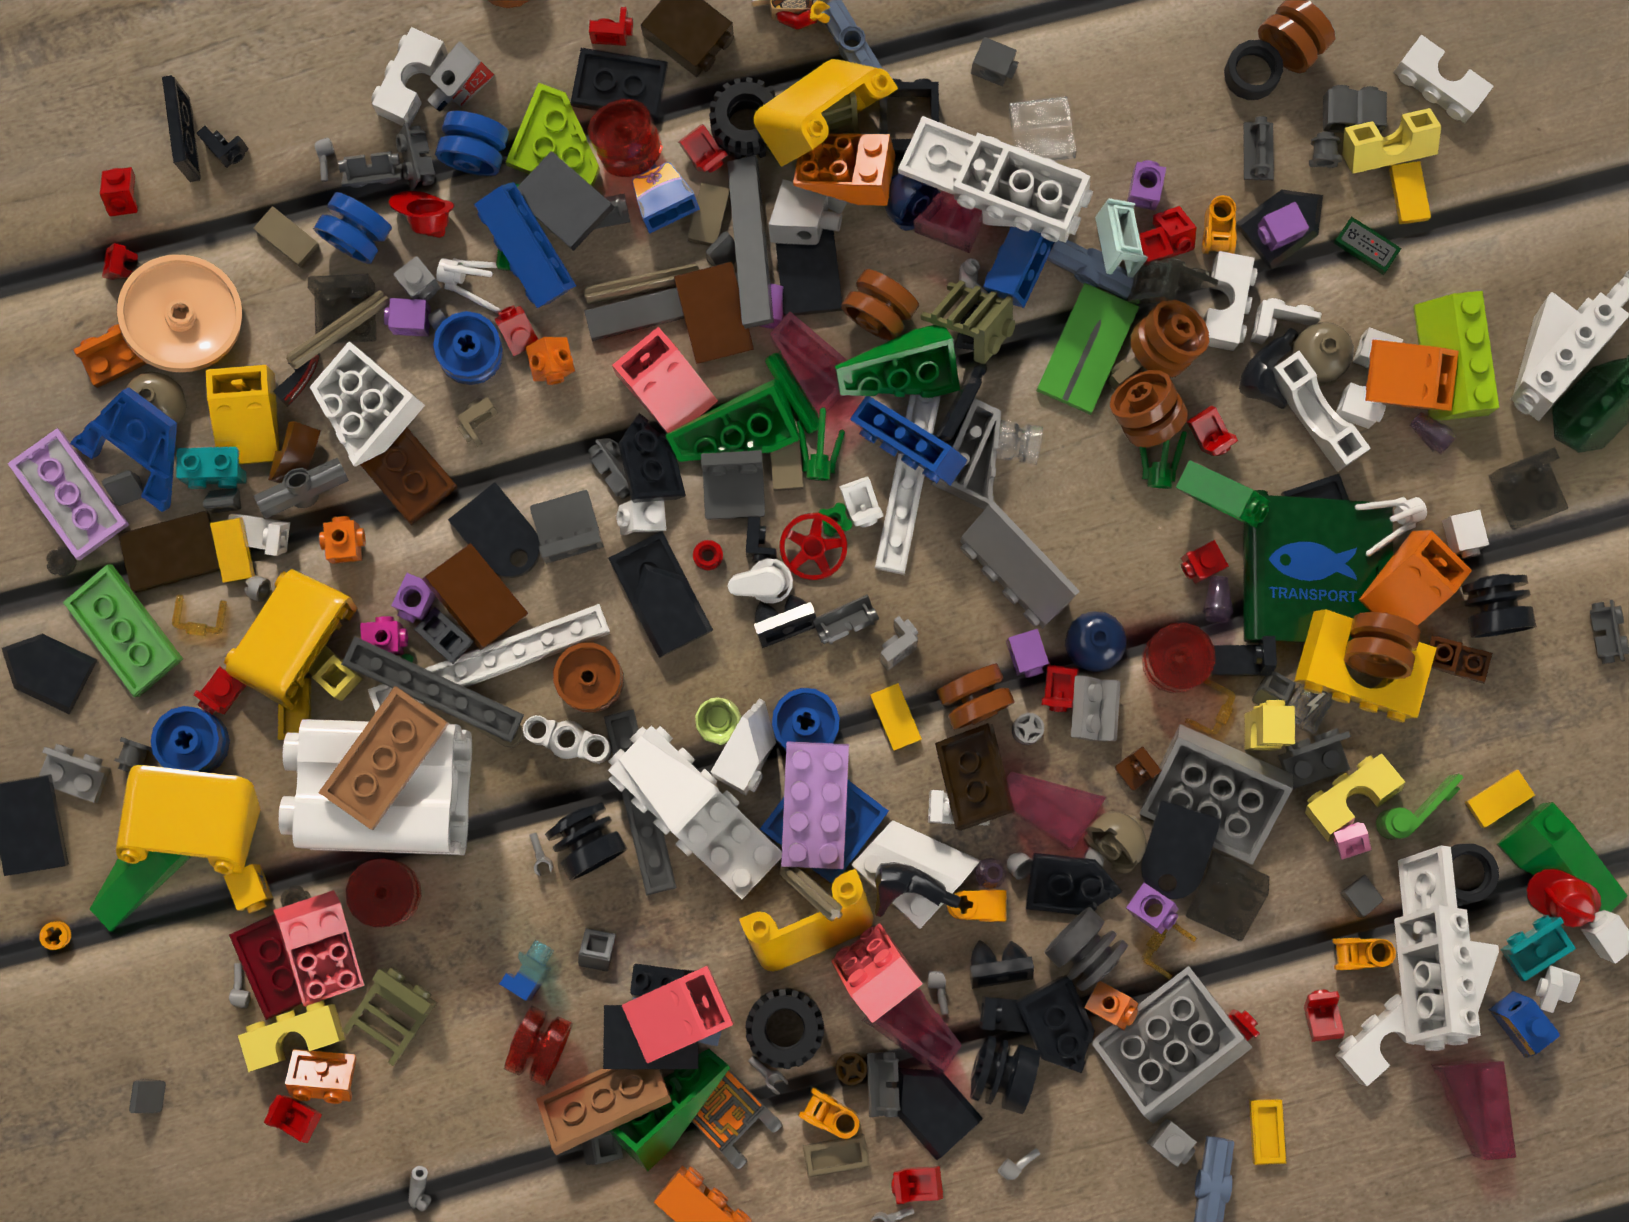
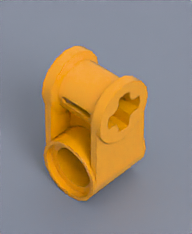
(1220, 232)
(983, 906)
(1357, 953)
(828, 1114)

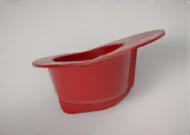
(423, 212)
(1563, 896)

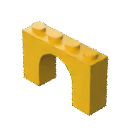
(1325, 670)

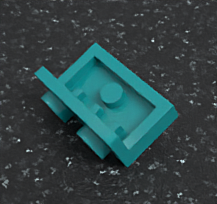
(209, 466)
(1538, 947)

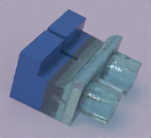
(531, 973)

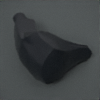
(1259, 379)
(897, 878)

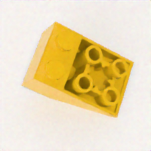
(244, 411)

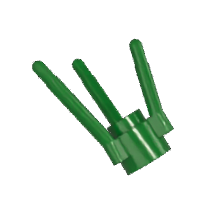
(818, 466)
(1161, 473)

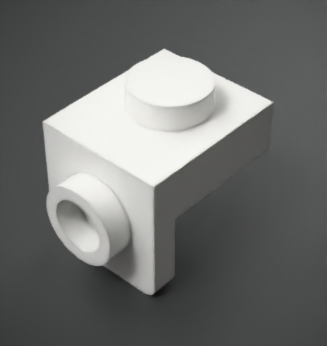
(861, 502)
(641, 517)
(1556, 986)

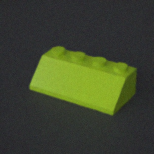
(1461, 325)

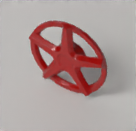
(813, 546)

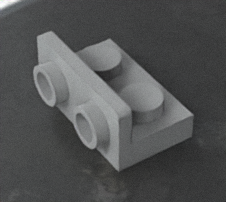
(899, 648)
(1095, 709)
(73, 774)

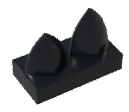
(776, 627)
(987, 971)

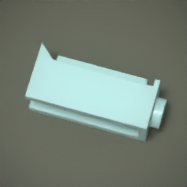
(1119, 236)

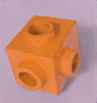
(550, 359)
(342, 550)

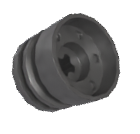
(1086, 949)

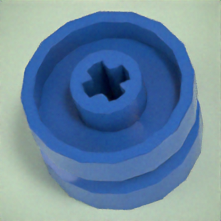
(472, 143)
(352, 228)
(466, 330)
(800, 705)
(172, 737)

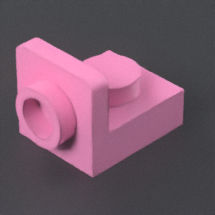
(1352, 840)

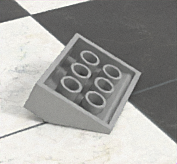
(1018, 566)
(1223, 784)
(1172, 1045)

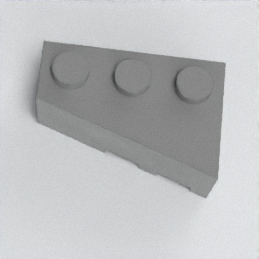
(977, 442)

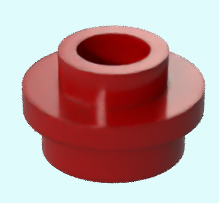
(708, 545)

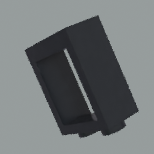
(918, 88)

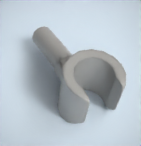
(324, 148)
(436, 318)
(539, 854)
(937, 980)
(237, 996)
(770, 1076)
(1011, 1170)
(893, 1217)

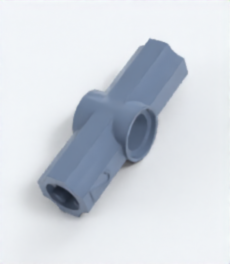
(843, 29)
(1090, 268)
(1214, 1180)

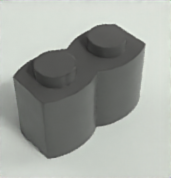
(1351, 107)

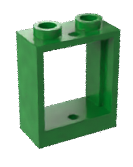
(1223, 494)

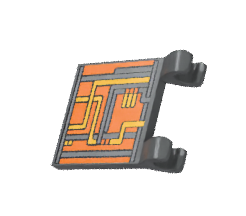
(730, 1114)

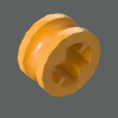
(46, 932)

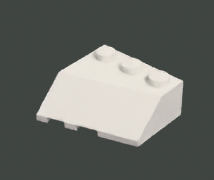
(363, 404)
(746, 751)
(913, 848)

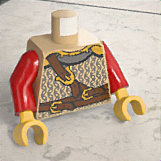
(796, 13)

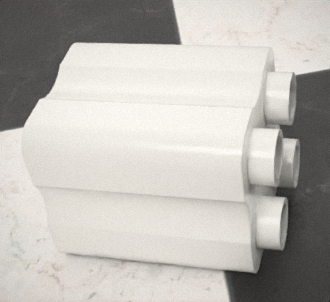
(423, 819)

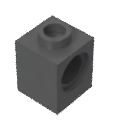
(994, 62)

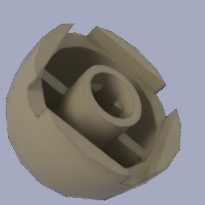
(1326, 349)
(161, 392)
(1117, 839)

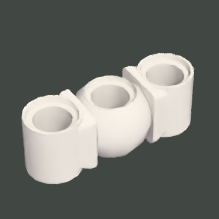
(552, 739)

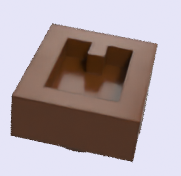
(1137, 768)

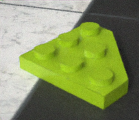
(555, 128)

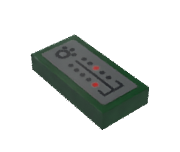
(1367, 245)

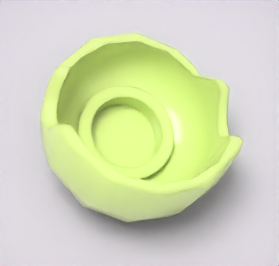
(717, 720)

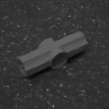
(301, 488)

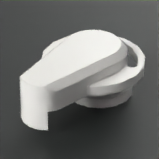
(763, 582)

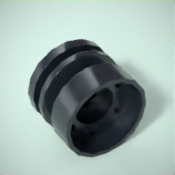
(1499, 606)
(586, 841)
(1005, 1074)

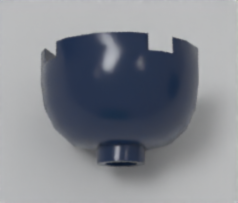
(908, 200)
(1095, 641)

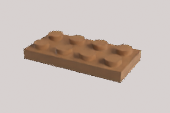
(383, 758)
(600, 1104)

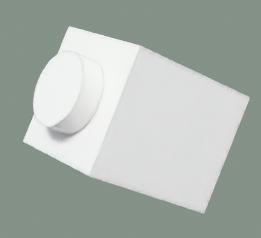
(1466, 533)
(1608, 936)

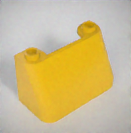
(793, 119)
(288, 636)
(188, 816)
(813, 934)

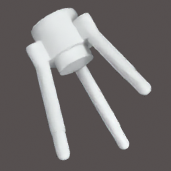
(454, 272)
(1406, 513)

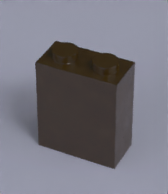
(688, 32)

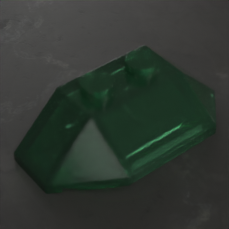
(1594, 407)

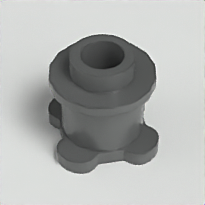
(1325, 150)
(132, 754)

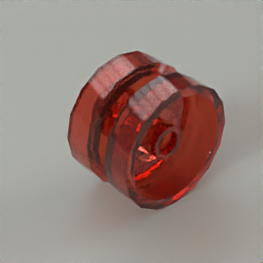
(625, 138)
(1184, 641)
(402, 893)
(534, 1044)

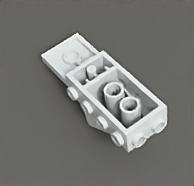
(998, 179)
(1564, 344)
(693, 809)
(1438, 964)

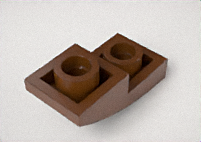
(296, 450)
(1460, 660)

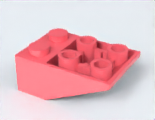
(664, 381)
(319, 947)
(875, 972)
(677, 1014)

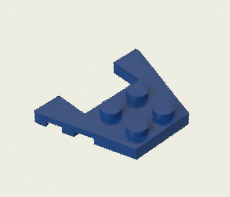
(142, 434)

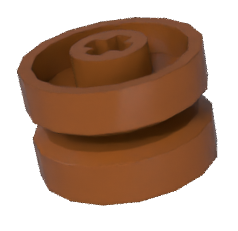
(1298, 33)
(880, 305)
(1170, 338)
(1149, 408)
(1382, 645)
(588, 659)
(976, 699)

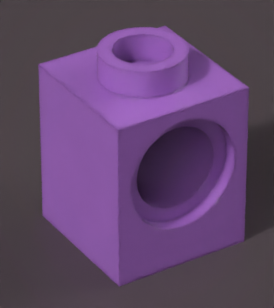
(1140, 195)
(1282, 226)
(408, 317)
(410, 585)
(1027, 653)
(1144, 899)

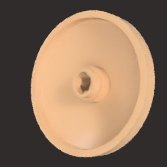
(179, 313)

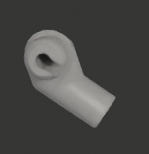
(969, 274)
(417, 1187)

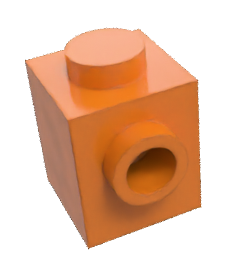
(1112, 1005)

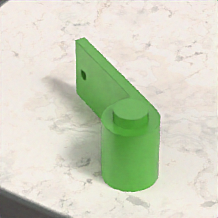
(1401, 822)

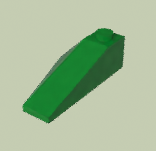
(910, 365)
(747, 423)
(1553, 842)
(132, 884)
(656, 1132)

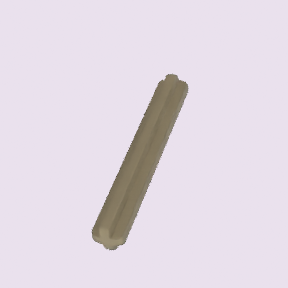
(635, 284)
(337, 329)
(812, 892)

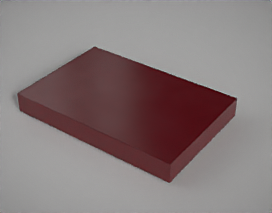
(267, 966)

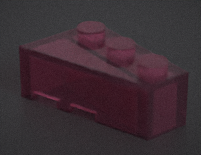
(949, 222)
(809, 361)
(1053, 808)
(919, 1031)
(1481, 1105)

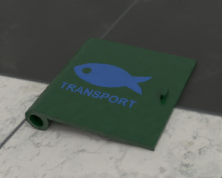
(1308, 561)

